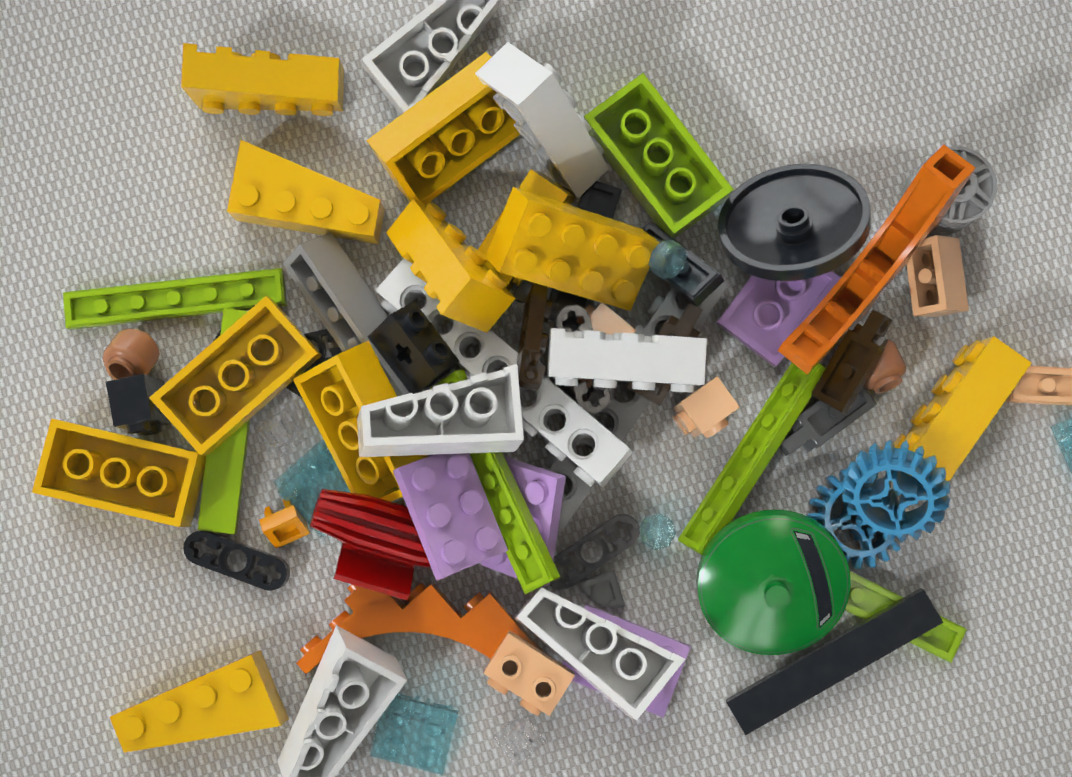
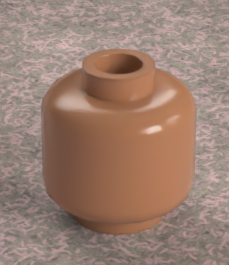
(130, 354)
(887, 371)

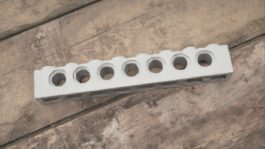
(609, 452)

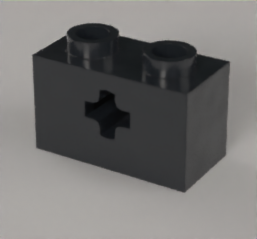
(413, 348)
(132, 406)

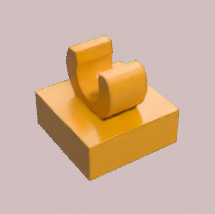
(283, 525)

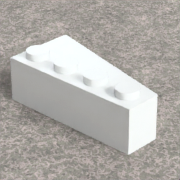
(426, 49)
(545, 117)
(626, 358)
(448, 419)
(610, 658)
(340, 706)

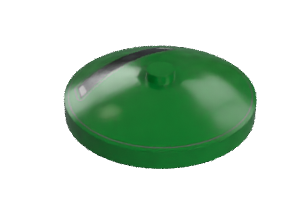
(773, 582)

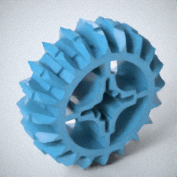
(880, 506)
(868, 550)

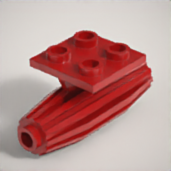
(376, 540)

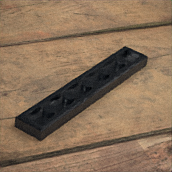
(834, 661)

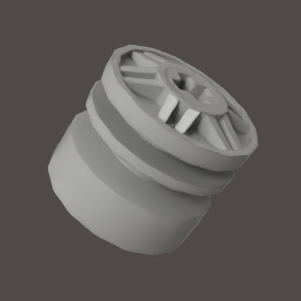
(974, 197)

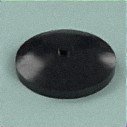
(794, 222)

